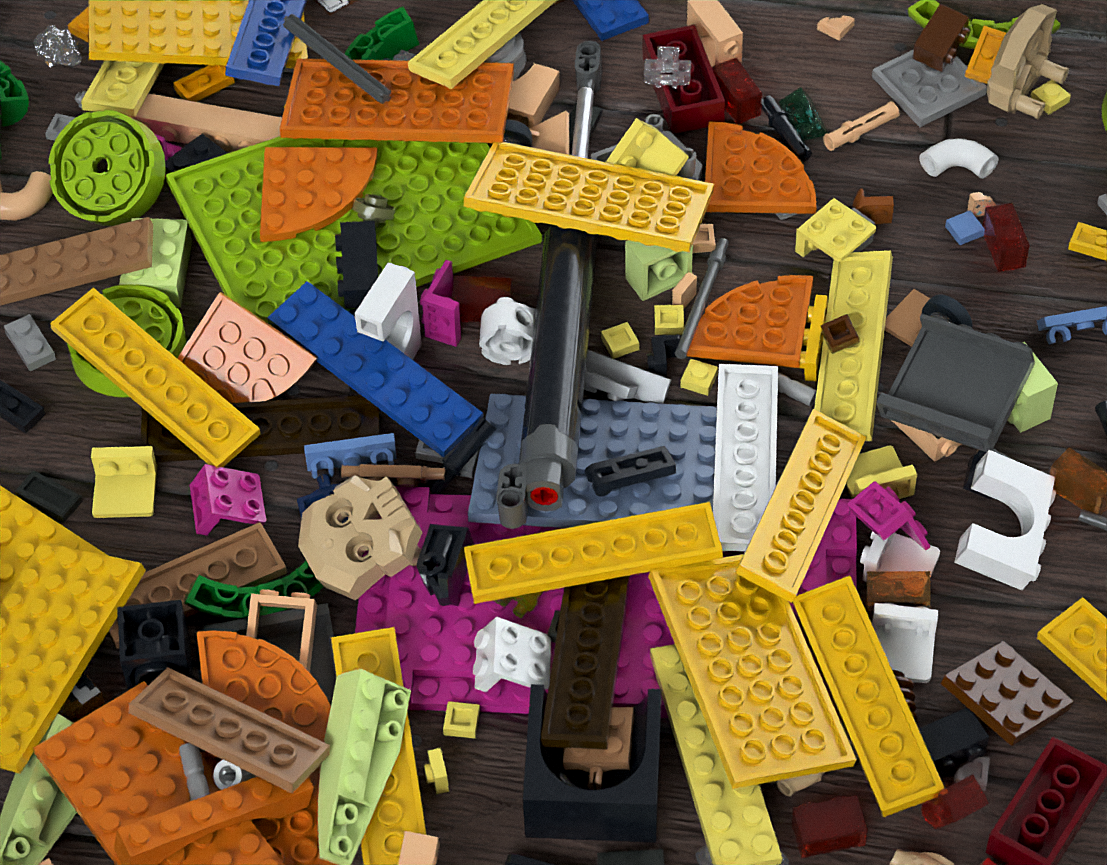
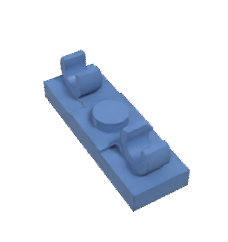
(1081, 319)
(350, 453)

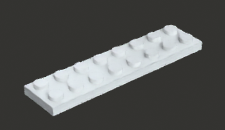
(744, 450)

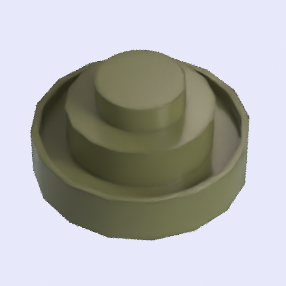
(373, 209)

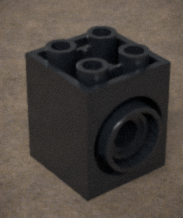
(153, 640)

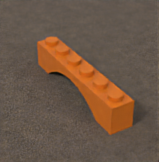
(165, 833)

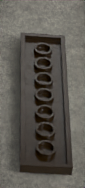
(282, 424)
(585, 665)

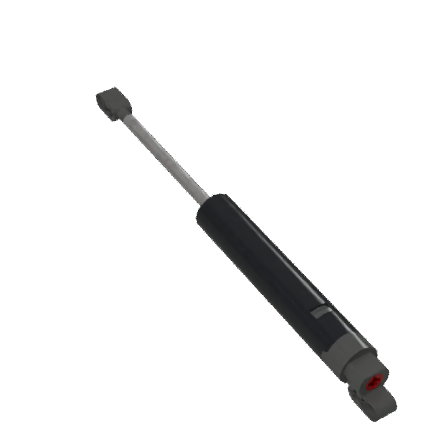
(558, 344)

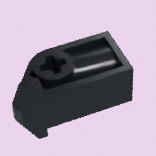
(443, 562)

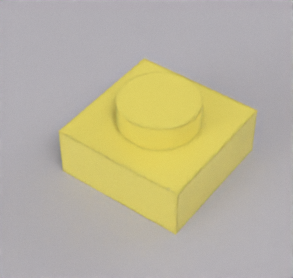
(1052, 95)
(669, 319)
(620, 340)
(699, 377)
(461, 720)
(436, 771)

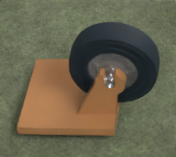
(905, 318)

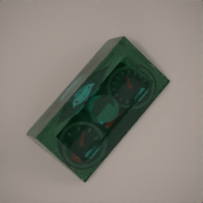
(803, 115)

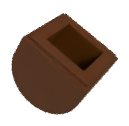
(839, 334)

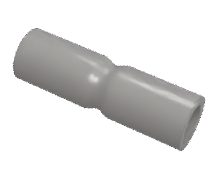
(796, 390)
(194, 771)

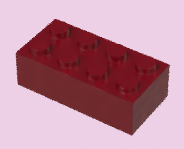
(693, 104)
(1048, 807)

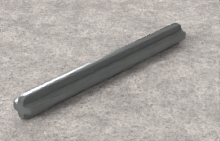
(337, 58)

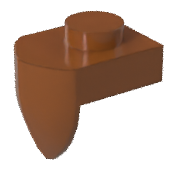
(877, 209)

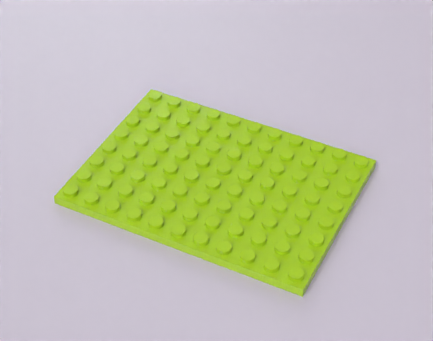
(417, 177)

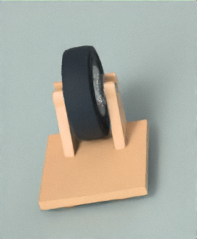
(548, 135)

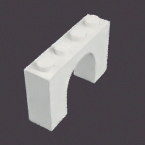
(392, 310)
(1029, 496)

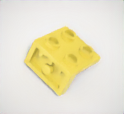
(648, 150)
(834, 231)
(884, 468)
(124, 481)

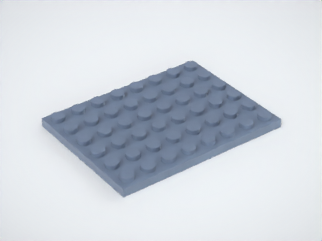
(606, 433)

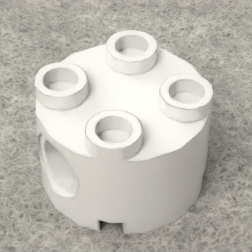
(507, 331)

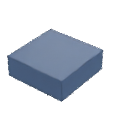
(965, 227)

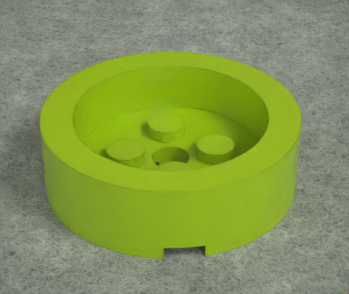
(133, 173)
(151, 312)

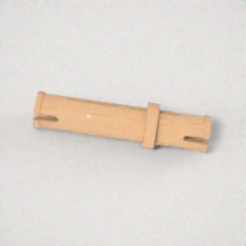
(852, 130)

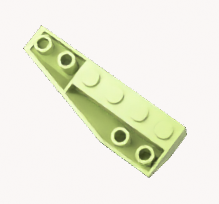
(364, 744)
(34, 810)

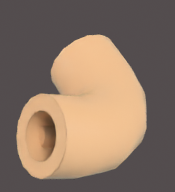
(28, 200)

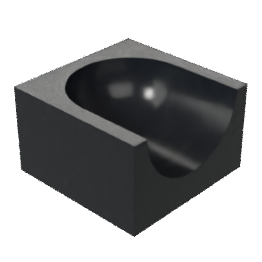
(562, 805)

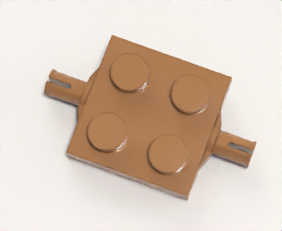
(401, 474)
(603, 760)

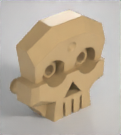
(1022, 61)
(375, 524)

